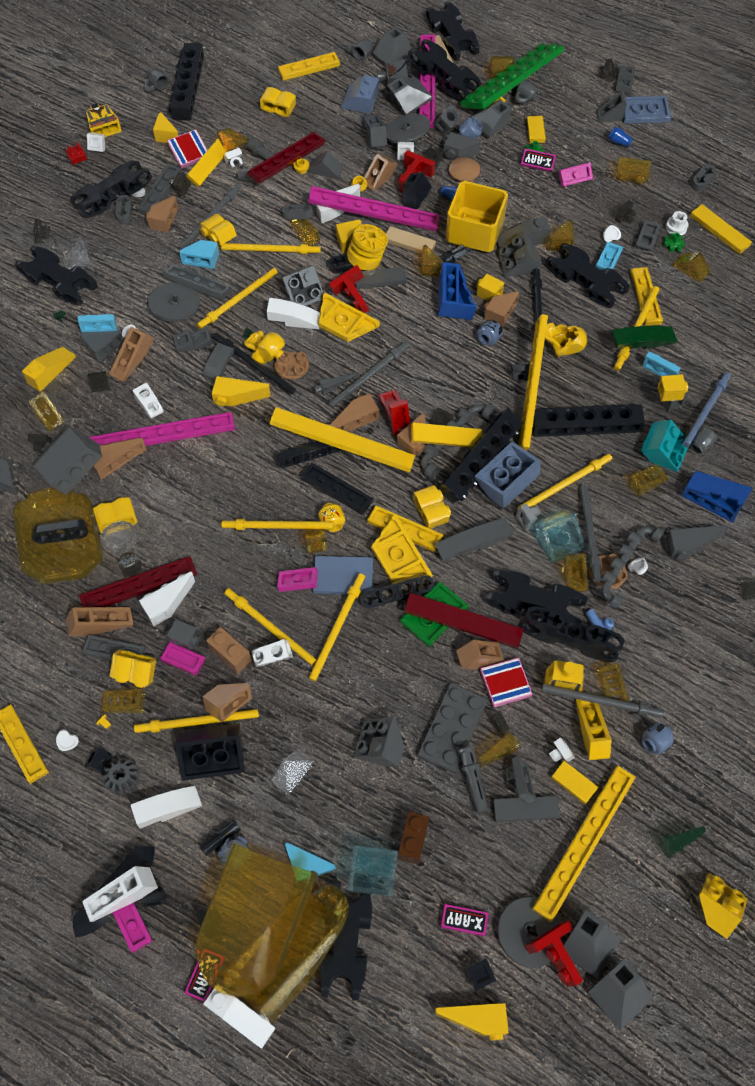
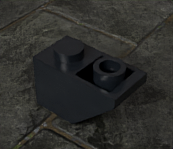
(415, 190)

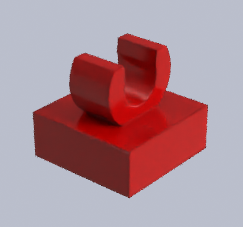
(76, 154)

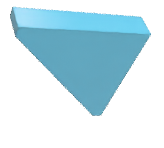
(308, 861)

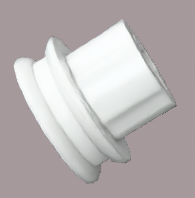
(677, 223)

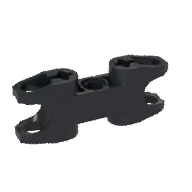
(454, 35)
(436, 63)
(100, 195)
(65, 281)
(595, 281)
(523, 595)
(590, 640)
(344, 959)

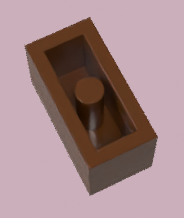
(413, 838)

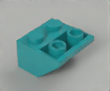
(664, 445)

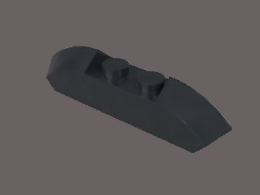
(139, 856)

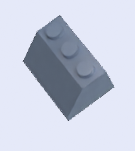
(508, 474)

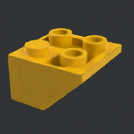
(721, 905)

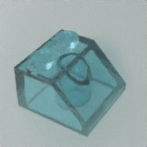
(559, 535)
(373, 871)

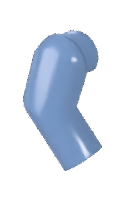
(594, 620)

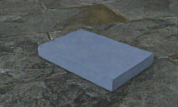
(647, 110)
(340, 573)

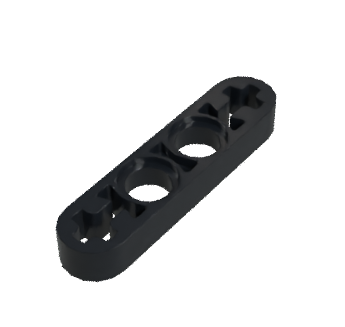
(304, 453)
(395, 586)

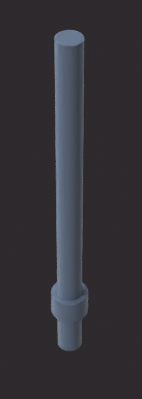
(719, 387)

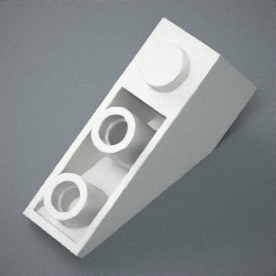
(163, 602)

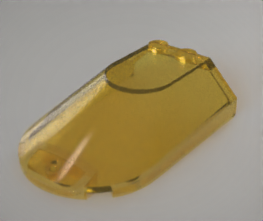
(61, 559)
(251, 922)
(315, 935)

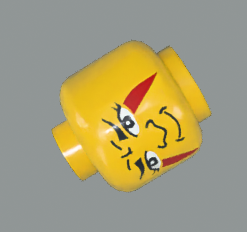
(332, 513)

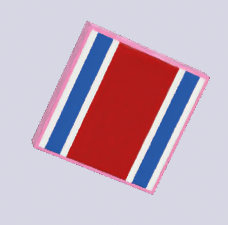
(187, 148)
(506, 682)

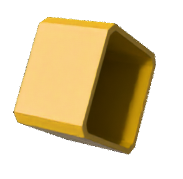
(476, 216)

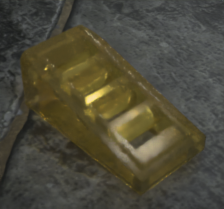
(307, 233)
(640, 489)
(620, 682)
(129, 708)
(502, 748)

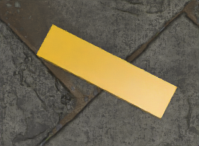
(308, 66)
(206, 163)
(721, 229)
(643, 286)
(444, 435)
(418, 533)
(21, 745)

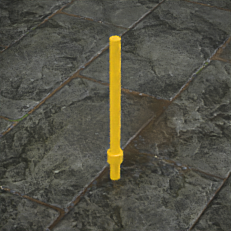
(302, 249)
(212, 316)
(624, 353)
(593, 466)
(242, 524)
(353, 593)
(242, 603)
(157, 725)

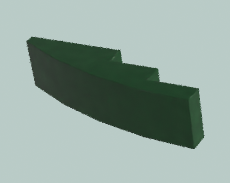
(643, 336)

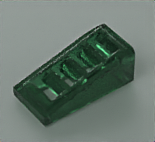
(675, 843)

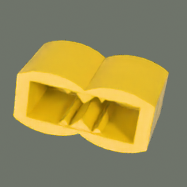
(277, 101)
(217, 229)
(431, 507)
(113, 512)
(132, 668)

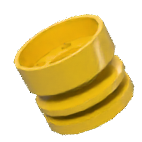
(367, 247)

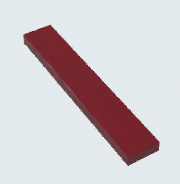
(286, 157)
(137, 584)
(464, 620)

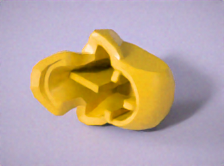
(566, 339)
(265, 346)

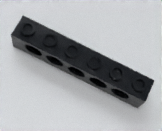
(186, 81)
(632, 420)
(510, 425)

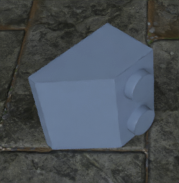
(362, 94)

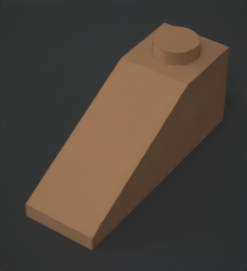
(131, 353)
(357, 414)
(116, 455)
(97, 620)

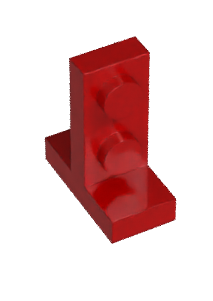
(414, 164)
(346, 282)
(396, 410)
(557, 953)

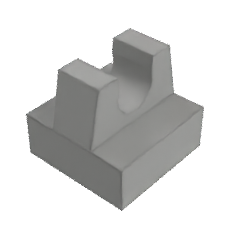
(527, 516)

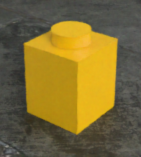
(489, 287)
(672, 387)

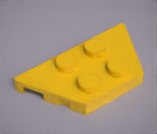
(344, 320)
(398, 553)

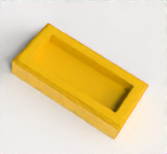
(536, 129)
(574, 782)

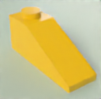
(47, 367)
(236, 391)
(594, 730)
(481, 1019)

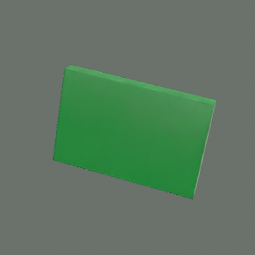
(430, 631)

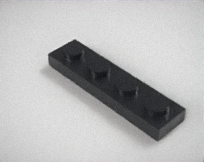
(337, 488)

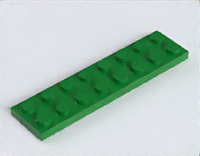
(511, 76)

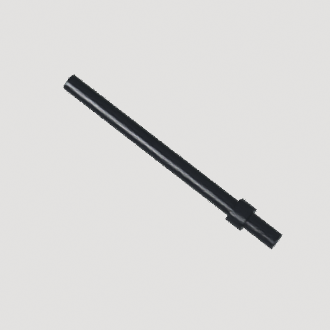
(537, 285)
(255, 364)

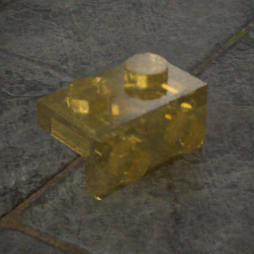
(633, 169)

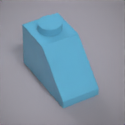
(200, 254)

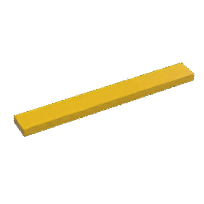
(533, 381)
(342, 439)
(583, 844)

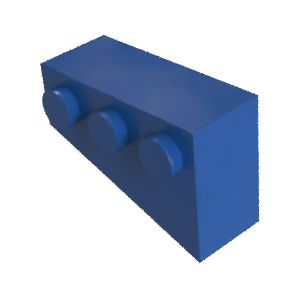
(453, 295)
(717, 494)

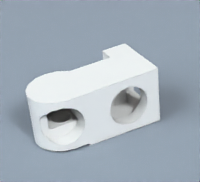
(147, 401)
(272, 653)

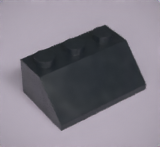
(210, 752)

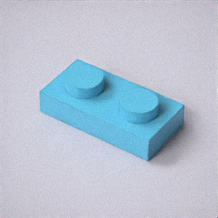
(609, 256)
(97, 323)
(659, 365)

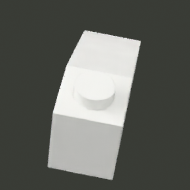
(120, 892)
(240, 1017)

